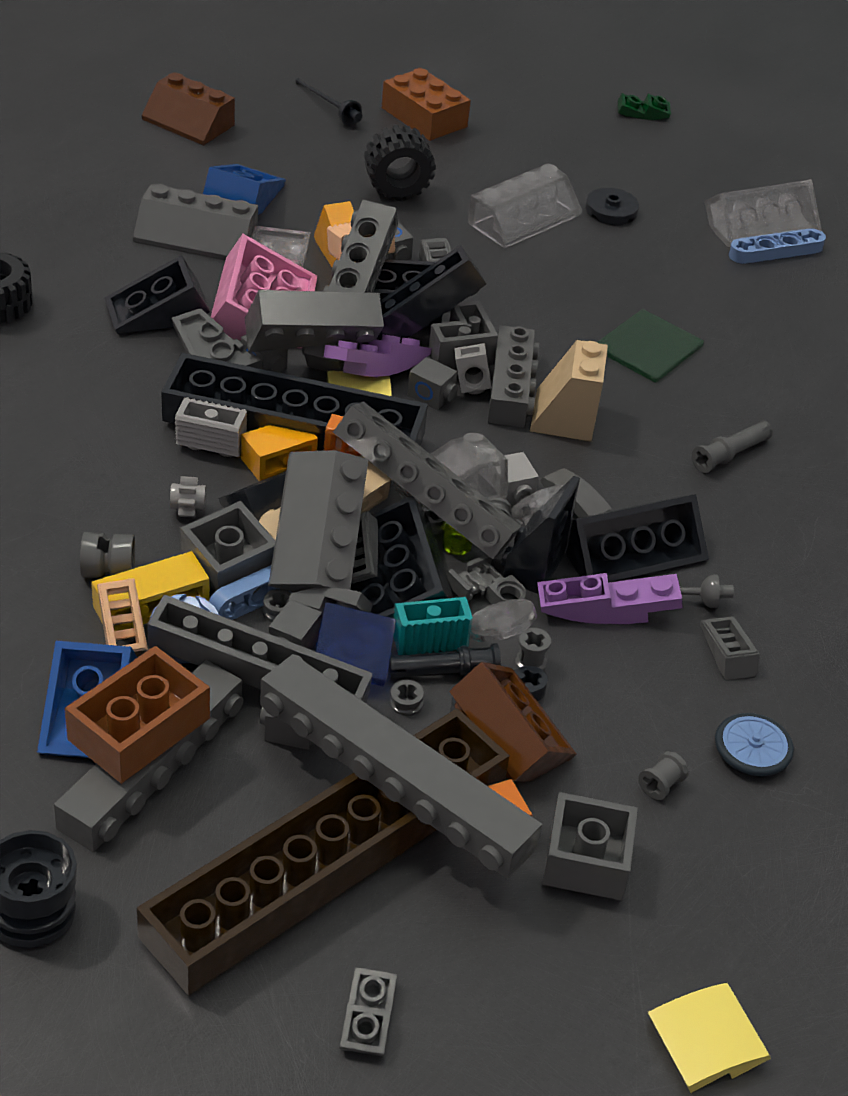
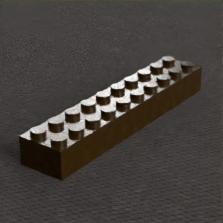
(297, 864)

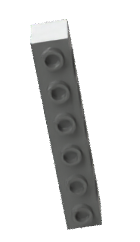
(370, 219)
(427, 479)

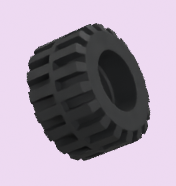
(406, 179)
(15, 288)

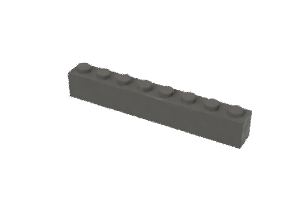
(401, 766)

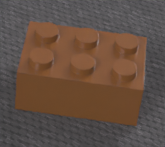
(425, 103)
(137, 713)

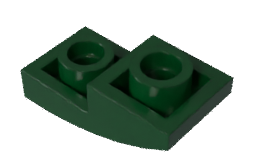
(652, 108)

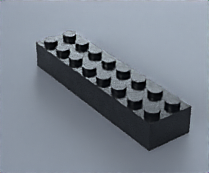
(280, 398)

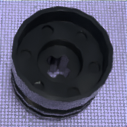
(36, 888)

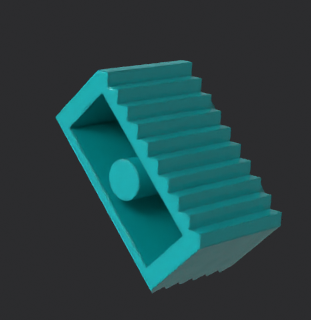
(432, 625)

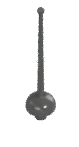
(710, 591)

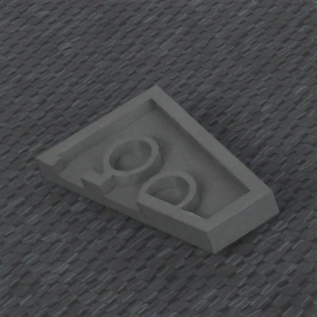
(207, 339)

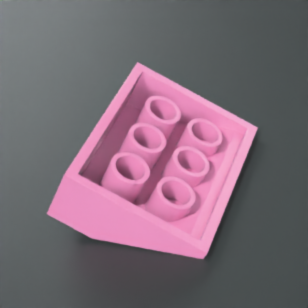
(251, 269)

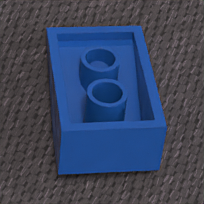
(243, 183)
(73, 673)

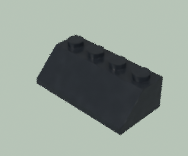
(638, 539)

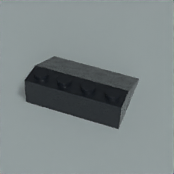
(407, 560)

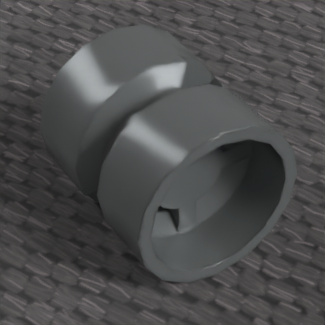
(105, 554)

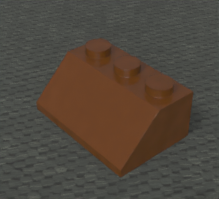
(190, 109)
(513, 719)

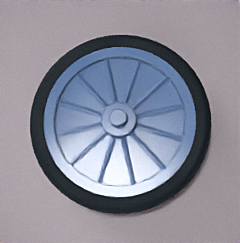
(754, 744)

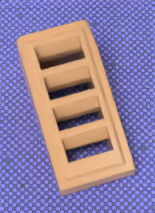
(137, 631)

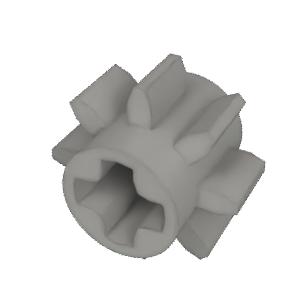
(188, 496)

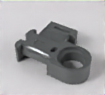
(483, 580)

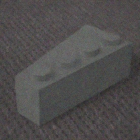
(311, 319)

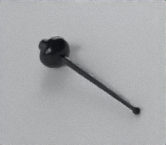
(349, 111)

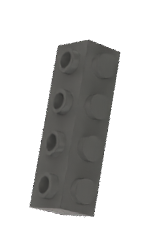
(513, 377)

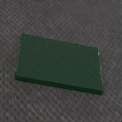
(650, 345)

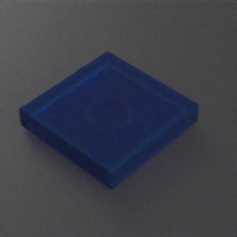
(357, 639)

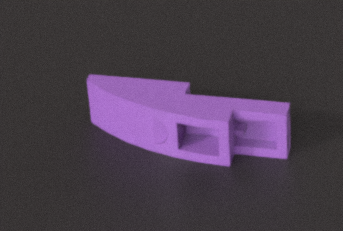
(379, 356)
(599, 602)

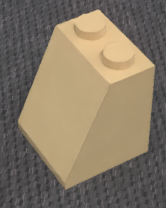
(571, 393)

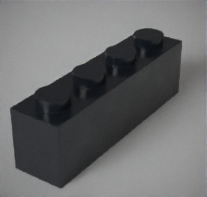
(430, 294)

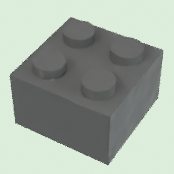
(228, 544)
(590, 846)

